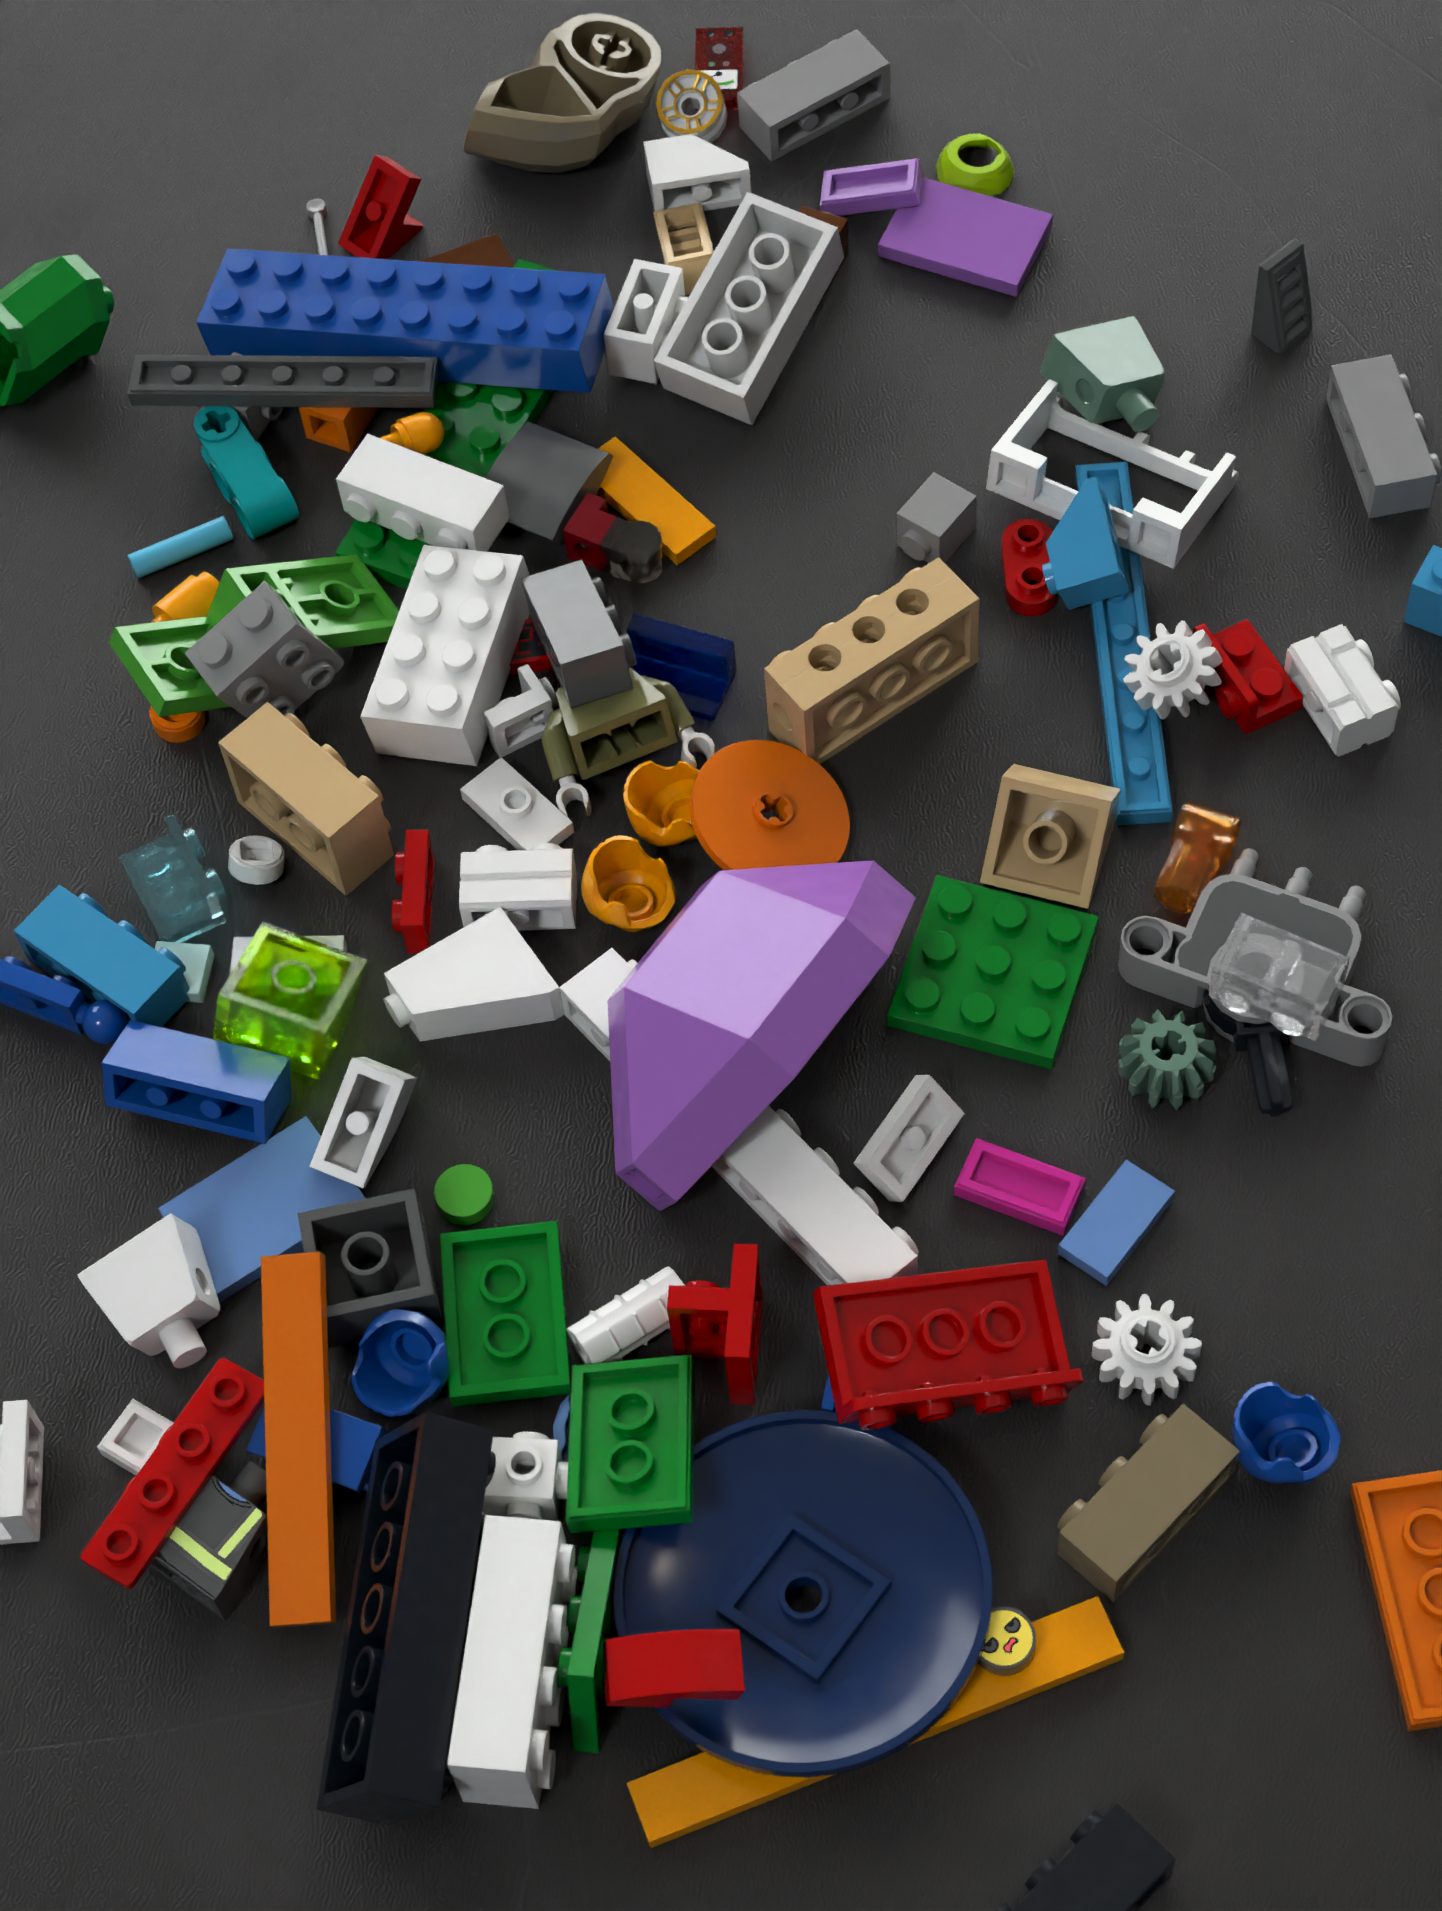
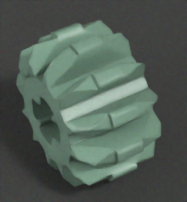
(1185, 1046)

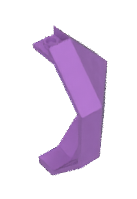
(738, 1008)

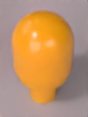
(417, 432)

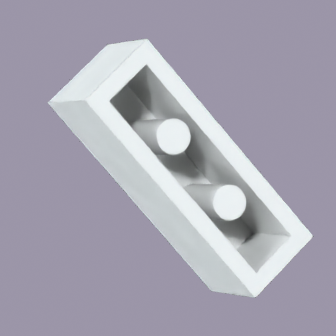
(421, 497)

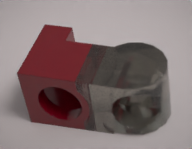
(612, 543)

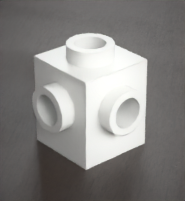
(526, 1477)

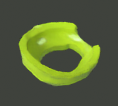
(984, 180)

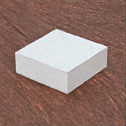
(134, 1436)

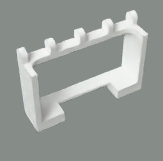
(1152, 528)

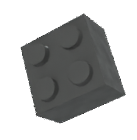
(373, 1261)

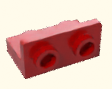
(1253, 682)

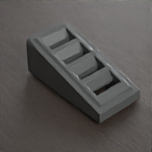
(1282, 299)

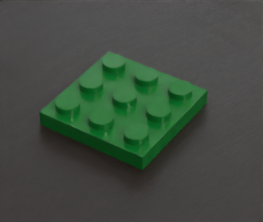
(993, 972)

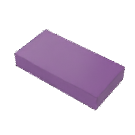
(872, 187)

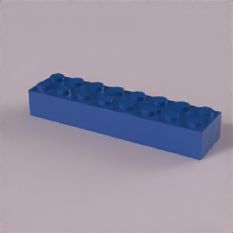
(476, 319)

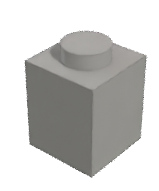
(936, 520)

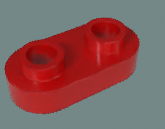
(1023, 564)

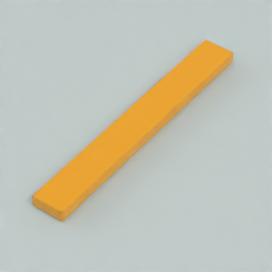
(710, 1790)

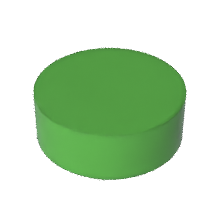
(464, 1194)

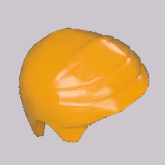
(659, 802)
(627, 885)

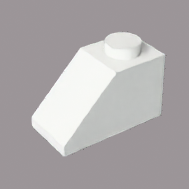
(694, 171)
(362, 1120)

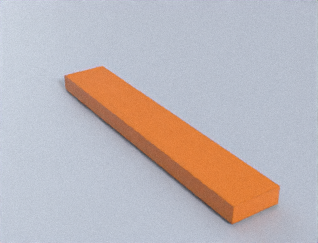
(298, 1440)

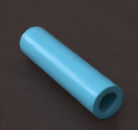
(180, 547)

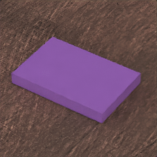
(967, 237)

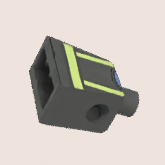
(219, 1541)

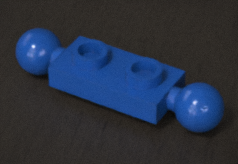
(58, 1002)

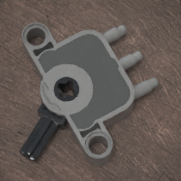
(1186, 957)

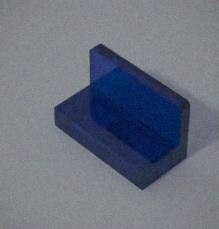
(690, 660)

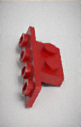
(175, 1474)

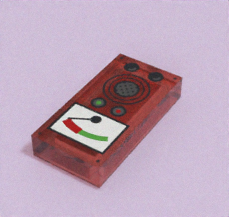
(721, 55)

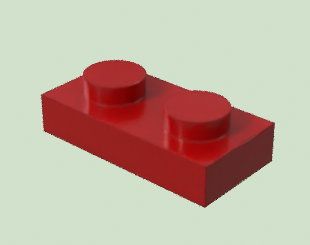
(416, 873)

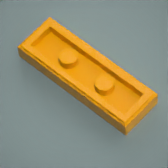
(645, 496)

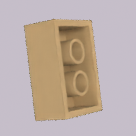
(308, 797)

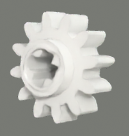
(1192, 664)
(1152, 1370)

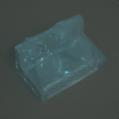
(173, 885)

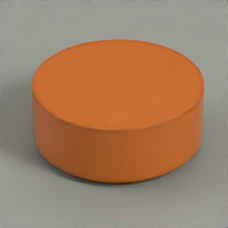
(178, 727)

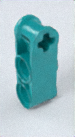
(243, 472)

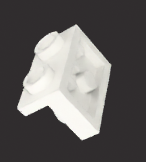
(20, 1473)

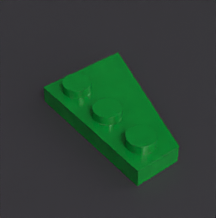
(589, 1619)

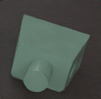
(1107, 372)

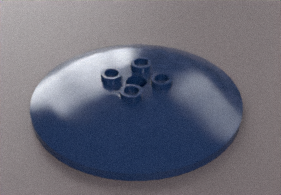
(867, 1527)

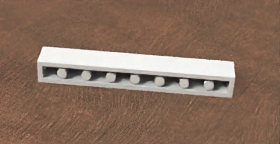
(774, 1167)

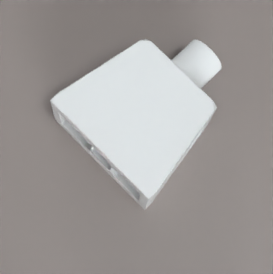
(157, 1290)

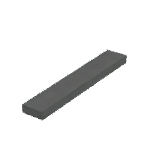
(284, 381)

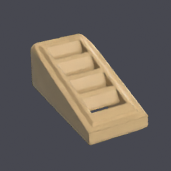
(686, 247)

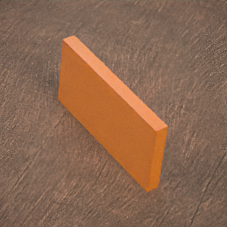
(1404, 1557)

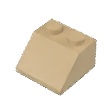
(1049, 835)

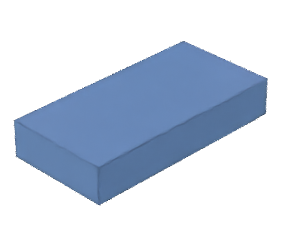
(1116, 1222)

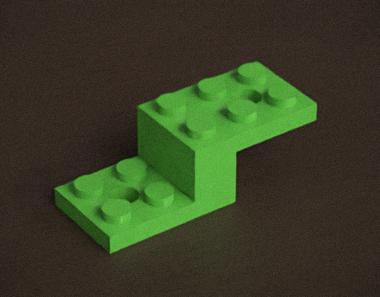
(328, 596)

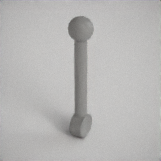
(317, 210)

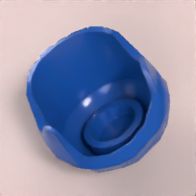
(400, 1363)
(1284, 1435)

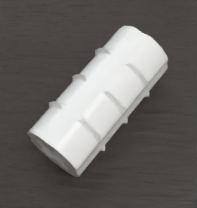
(625, 1321)

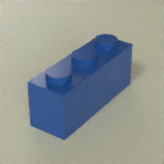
(197, 1081)

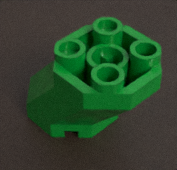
(48, 323)

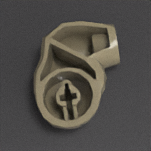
(573, 100)

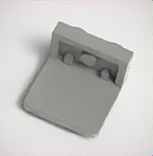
(263, 656)

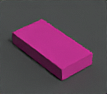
(1019, 1186)

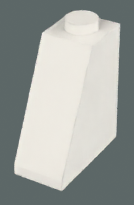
(473, 983)

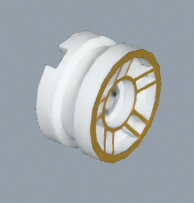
(703, 93)

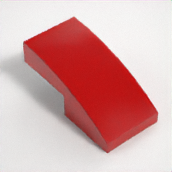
(673, 1666)

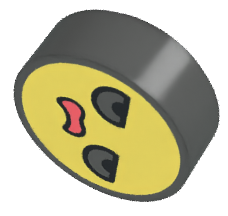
(1009, 1642)

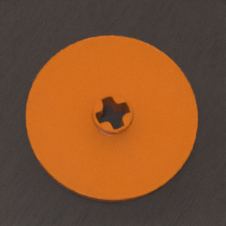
(767, 777)

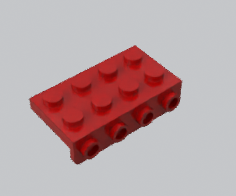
(944, 1344)

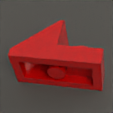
(379, 215)

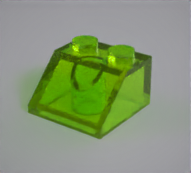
(289, 998)

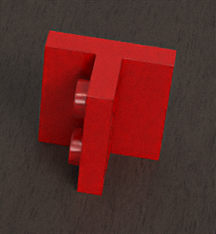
(723, 1322)

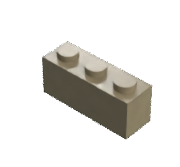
(1146, 1501)

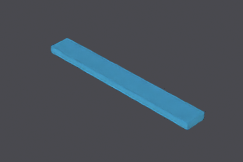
(1131, 734)

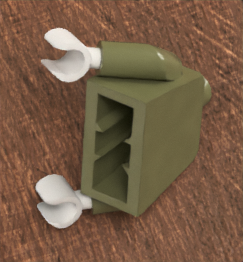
(616, 731)

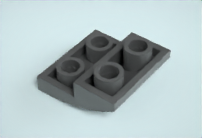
(547, 479)

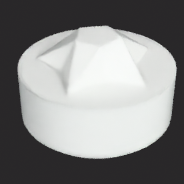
(256, 860)

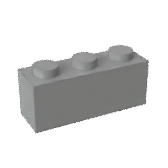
(814, 95)
(1382, 436)

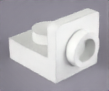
(521, 718)

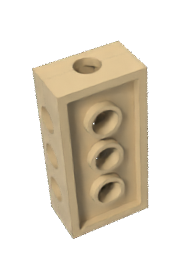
(873, 662)

